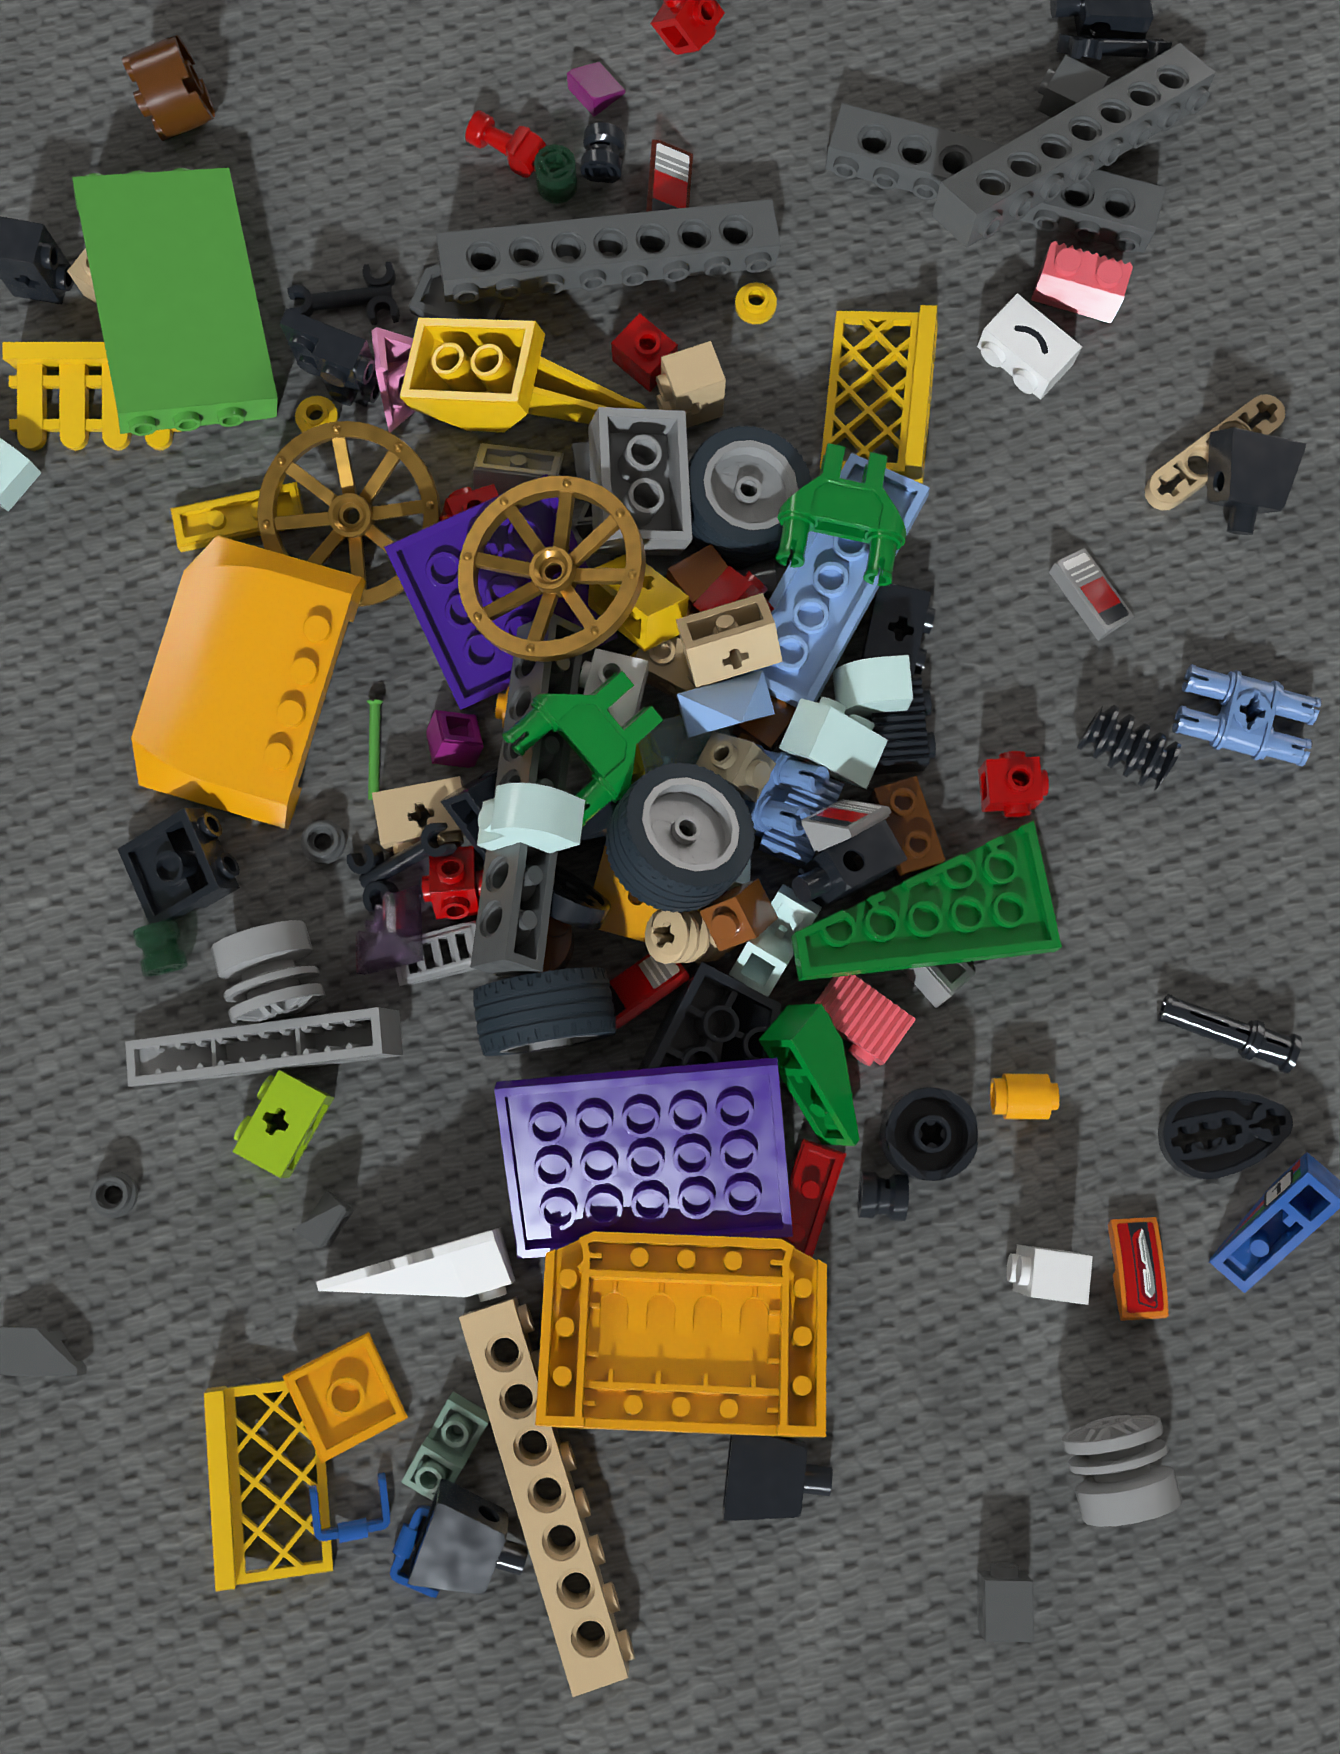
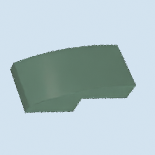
(447, 1445)

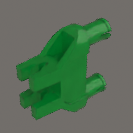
(844, 511)
(592, 735)

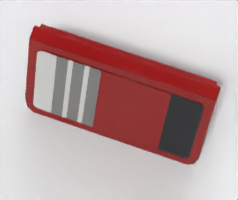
(644, 986)

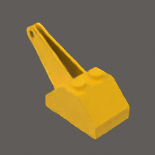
(494, 375)

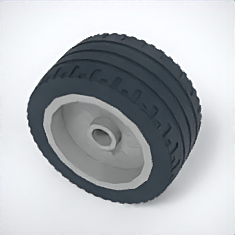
(737, 491)
(679, 837)
(544, 1011)

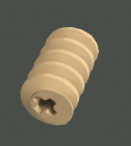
(680, 938)

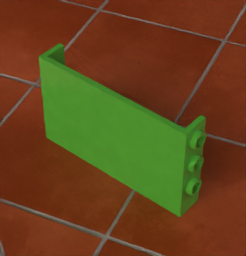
(175, 299)

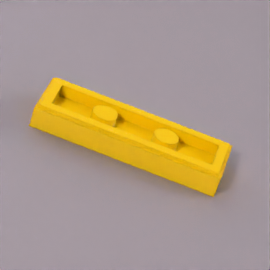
(228, 517)

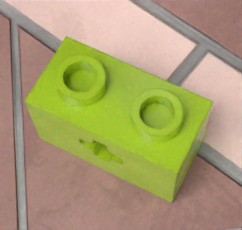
(281, 1149)

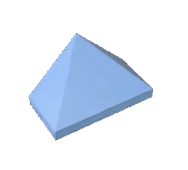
(725, 704)

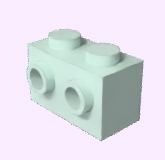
(831, 739)

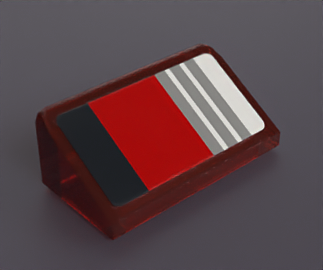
(669, 177)

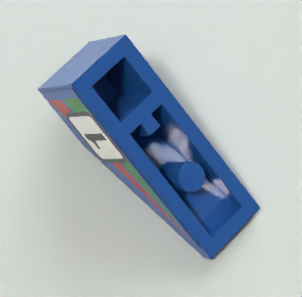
(1278, 1222)

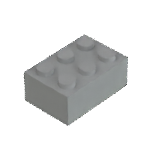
(645, 465)

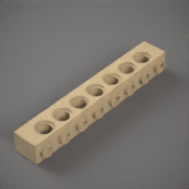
(585, 1662)

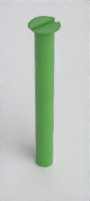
(374, 746)

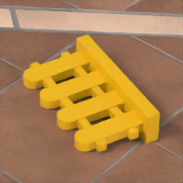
(73, 382)

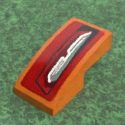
(1139, 1269)

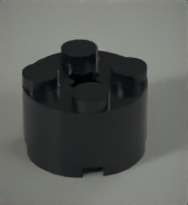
(954, 1132)

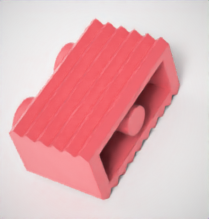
(1082, 282)
(864, 1018)

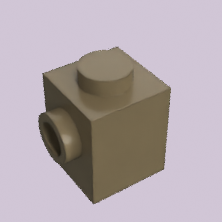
(744, 766)

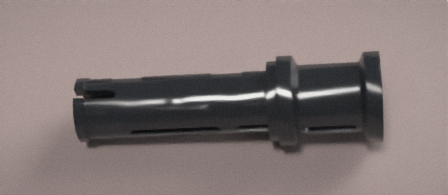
(1249, 1039)

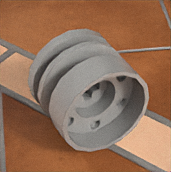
(266, 964)
(1123, 1481)

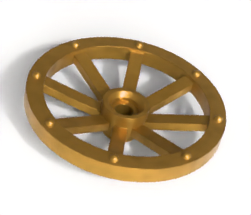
(341, 505)
(549, 562)

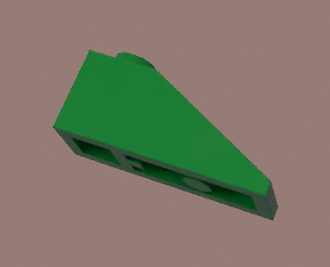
(814, 1070)

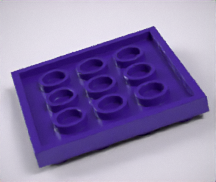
(429, 575)

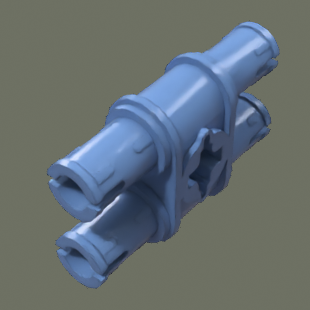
(1230, 727)
(770, 808)

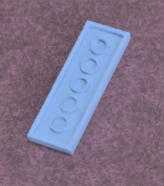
(827, 597)

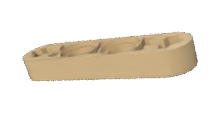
(1200, 448)

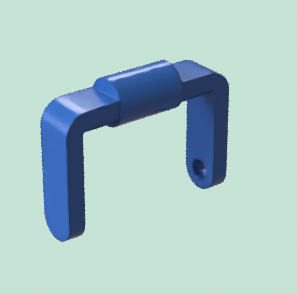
(352, 1529)
(404, 1547)

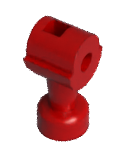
(518, 147)

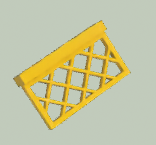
(917, 385)
(227, 1497)

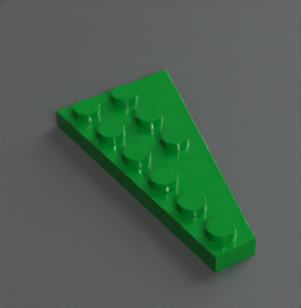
(957, 912)

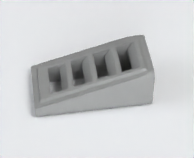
(441, 970)

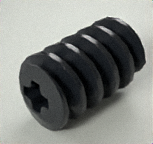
(1130, 746)

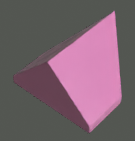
(391, 360)

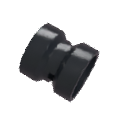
(603, 146)
(883, 1196)

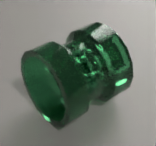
(560, 183)
(160, 948)

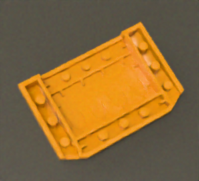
(242, 679)
(683, 1336)

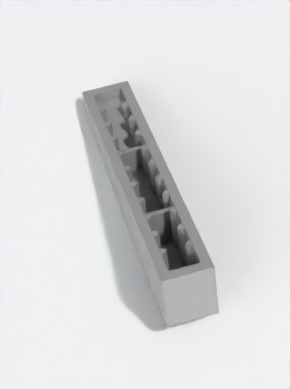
(265, 1047)

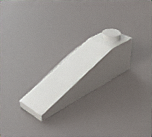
(451, 1269)

